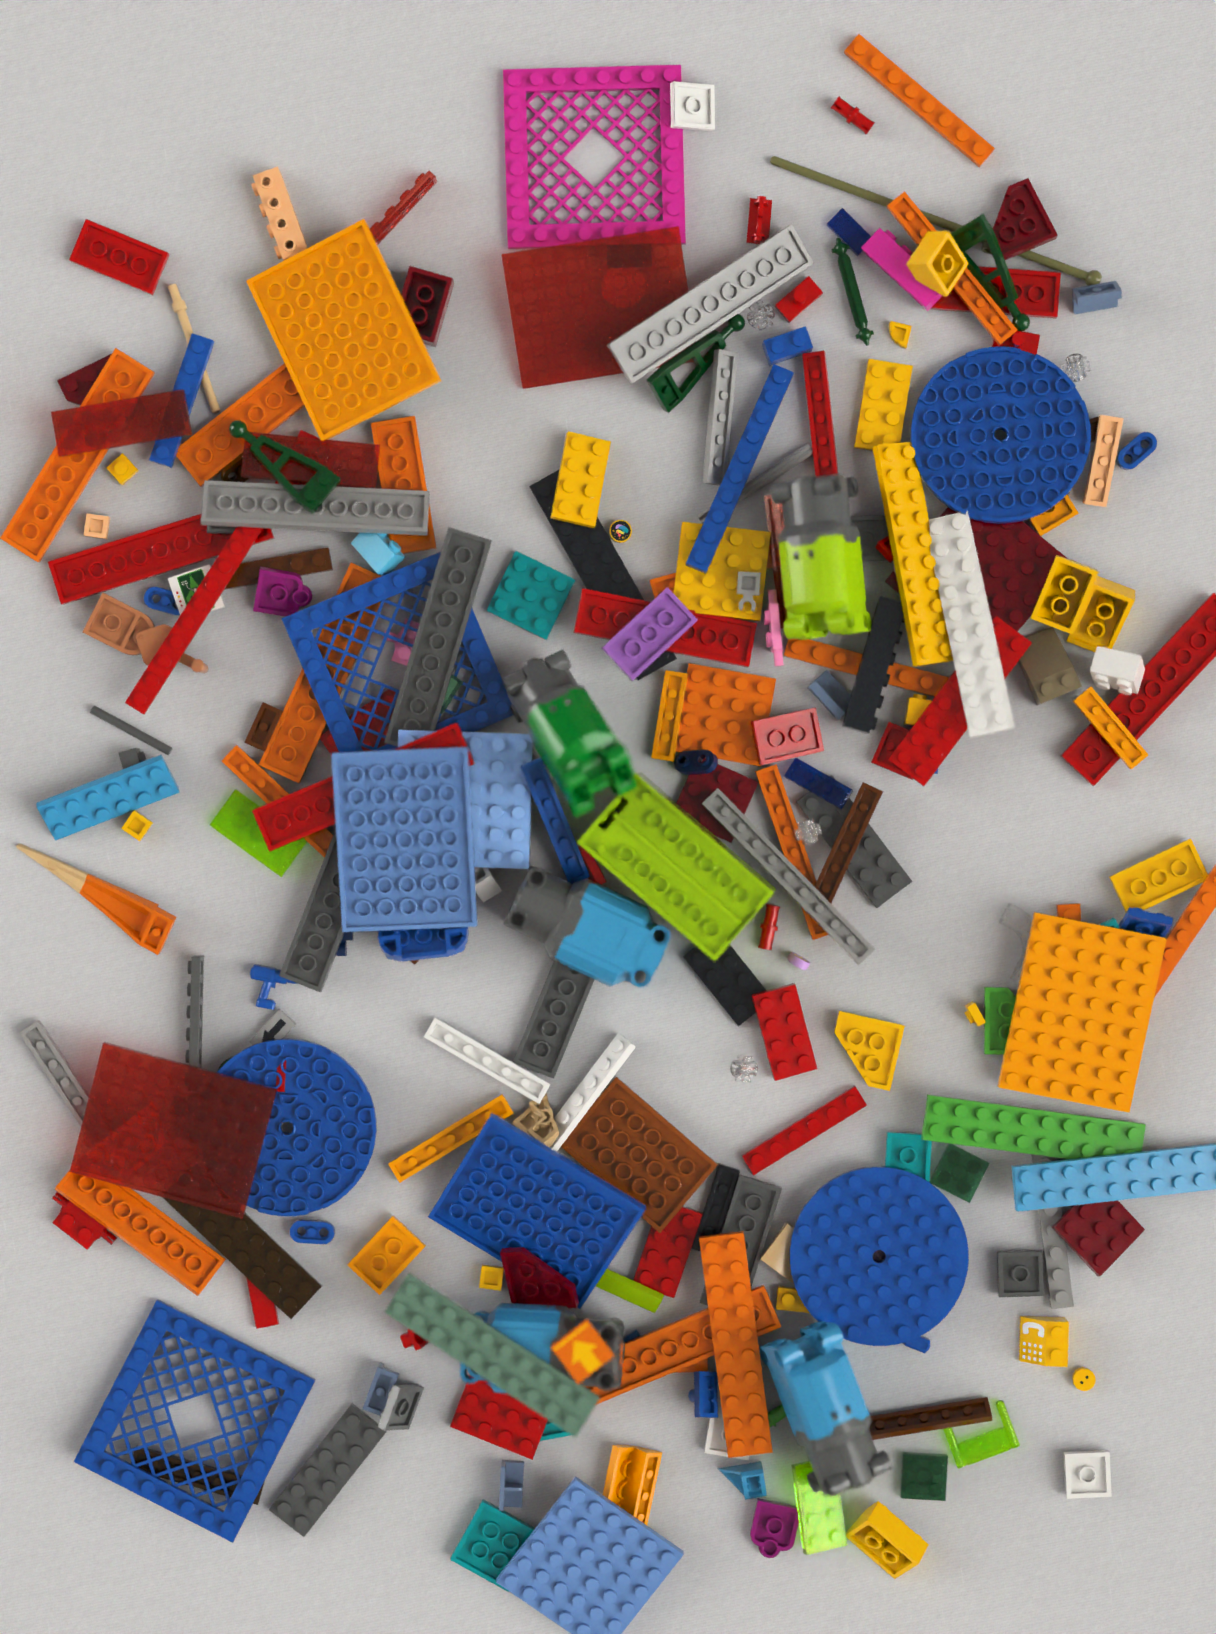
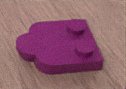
(280, 592)
(774, 1527)

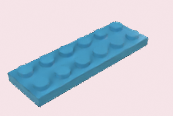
(108, 797)

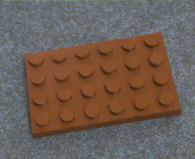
(639, 1153)

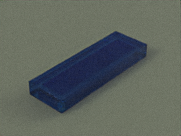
(818, 783)

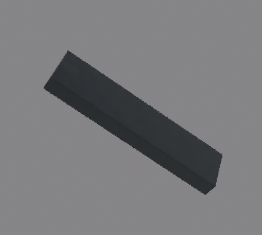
(717, 1203)

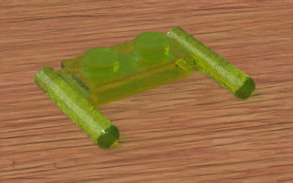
(986, 1444)

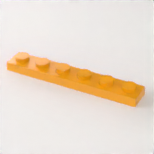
(448, 1139)

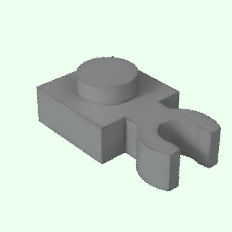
(748, 586)

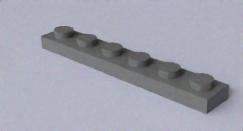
(195, 1011)

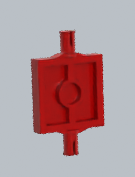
(79, 1224)

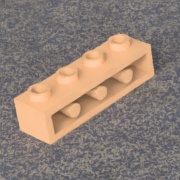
(280, 213)

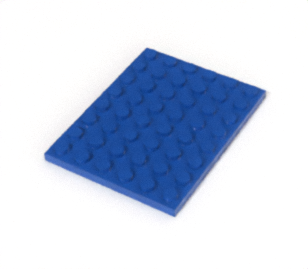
(531, 1197)

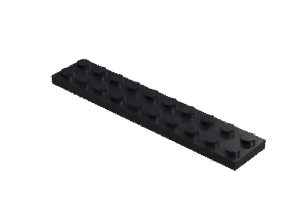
(593, 557)

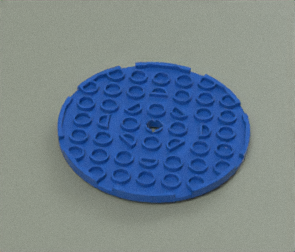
(1008, 392)
(330, 1123)
(921, 1265)

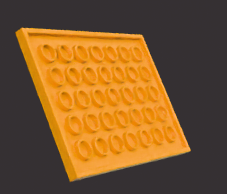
(343, 330)
(1081, 1012)

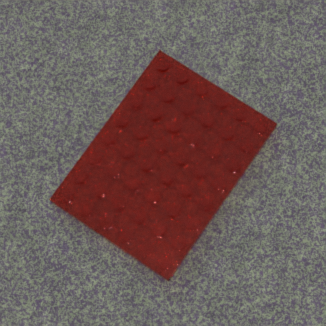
(584, 296)
(173, 1130)

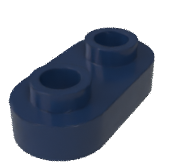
(694, 763)

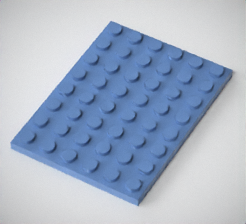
(404, 839)

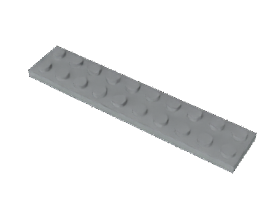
(710, 304)
(343, 510)

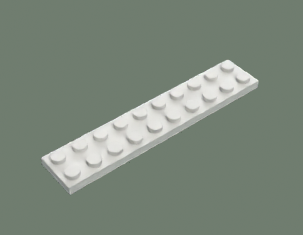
(969, 625)

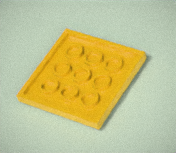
(717, 589)

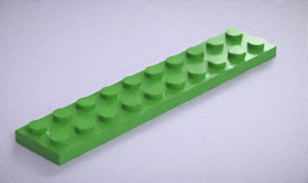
(1027, 1129)

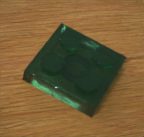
(959, 1172)
(924, 1476)

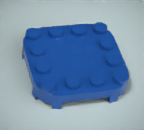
(422, 943)

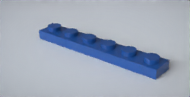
(188, 379)
(555, 820)

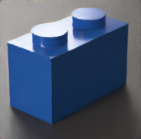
(787, 346)

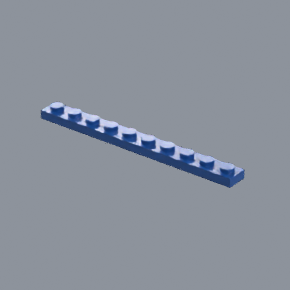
(739, 469)

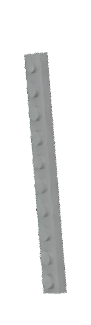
(788, 876)

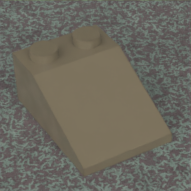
(1048, 667)

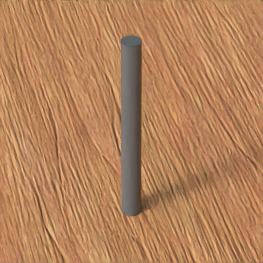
(131, 730)

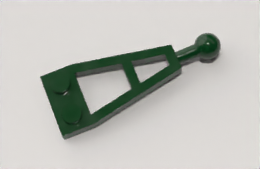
(972, 234)
(663, 383)
(313, 492)

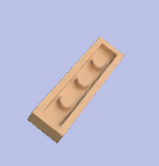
(1103, 460)

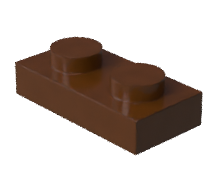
(263, 726)

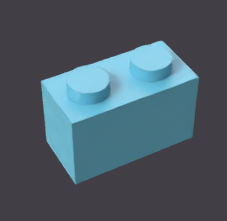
(378, 551)

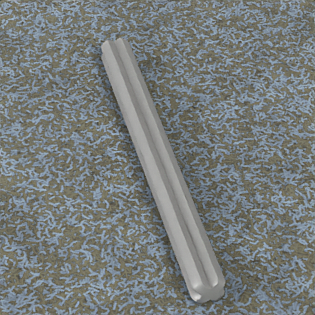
(770, 475)

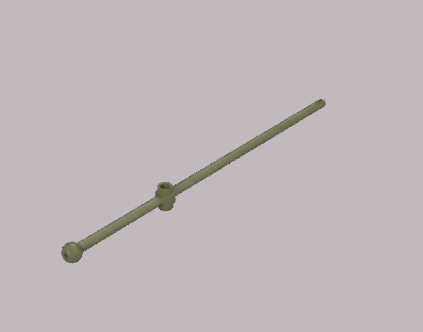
(1091, 278)

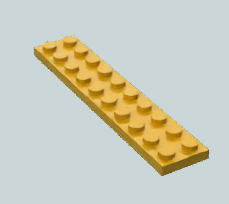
(910, 546)

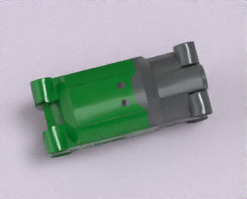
(568, 731)

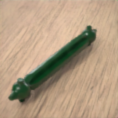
(852, 291)

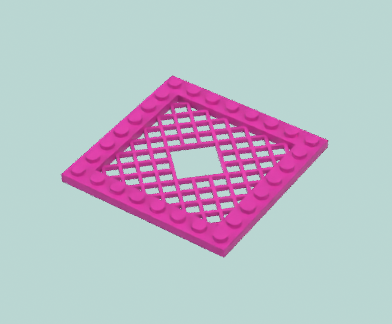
(582, 80)

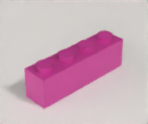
(892, 260)

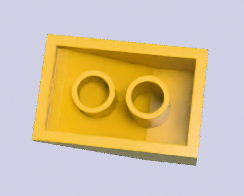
(1103, 615)

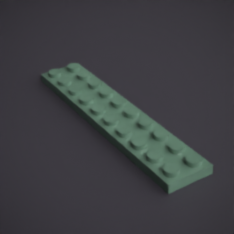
(492, 1354)

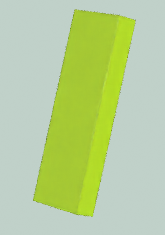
(630, 1290)

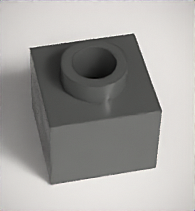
(131, 757)

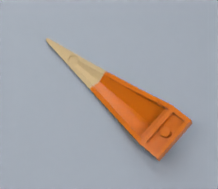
(132, 913)

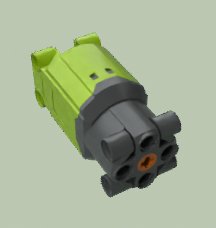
(821, 558)

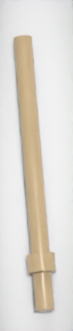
(180, 308)

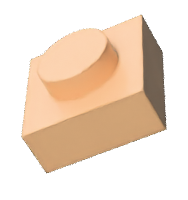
(96, 526)

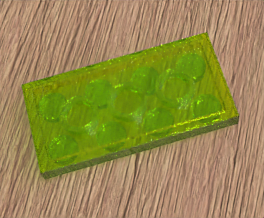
(239, 825)
(819, 1515)

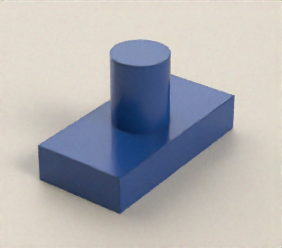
(705, 1394)

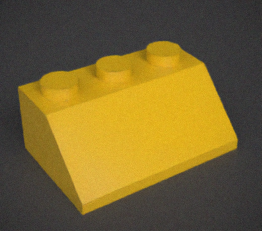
(1064, 594)
(887, 1540)

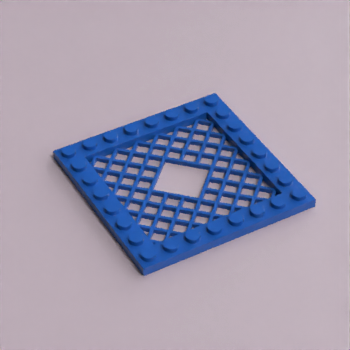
(323, 686)
(220, 1522)

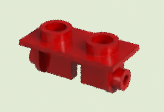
(759, 220)

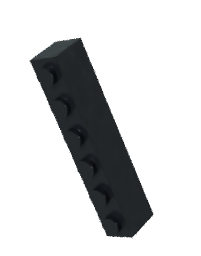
(874, 665)

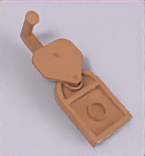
(131, 631)

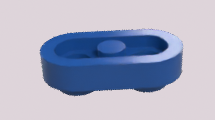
(1136, 451)
(166, 601)
(312, 1233)

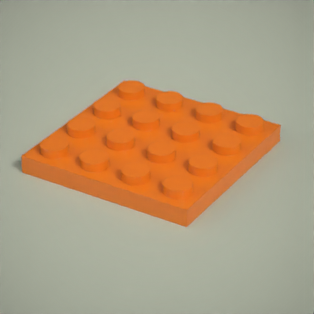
(720, 711)

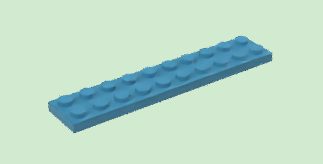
(1114, 1177)

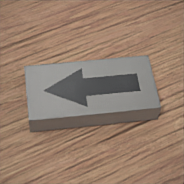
(275, 1028)

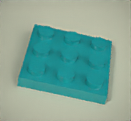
(531, 595)
(490, 1541)

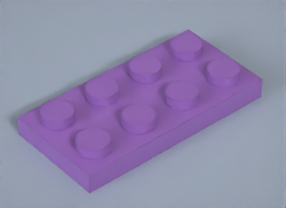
(649, 634)

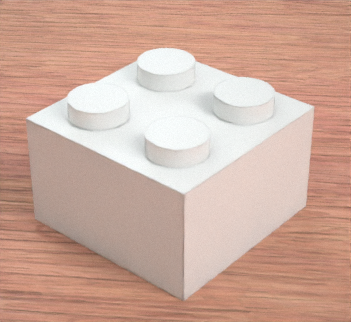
(1117, 670)

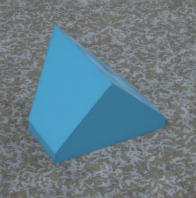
(747, 1479)

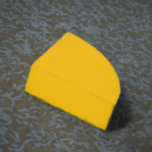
(899, 333)

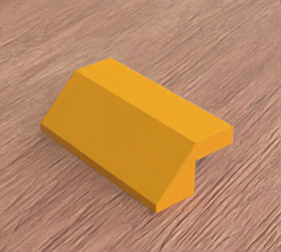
(632, 1479)

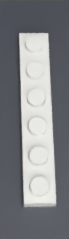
(487, 1060)
(591, 1087)

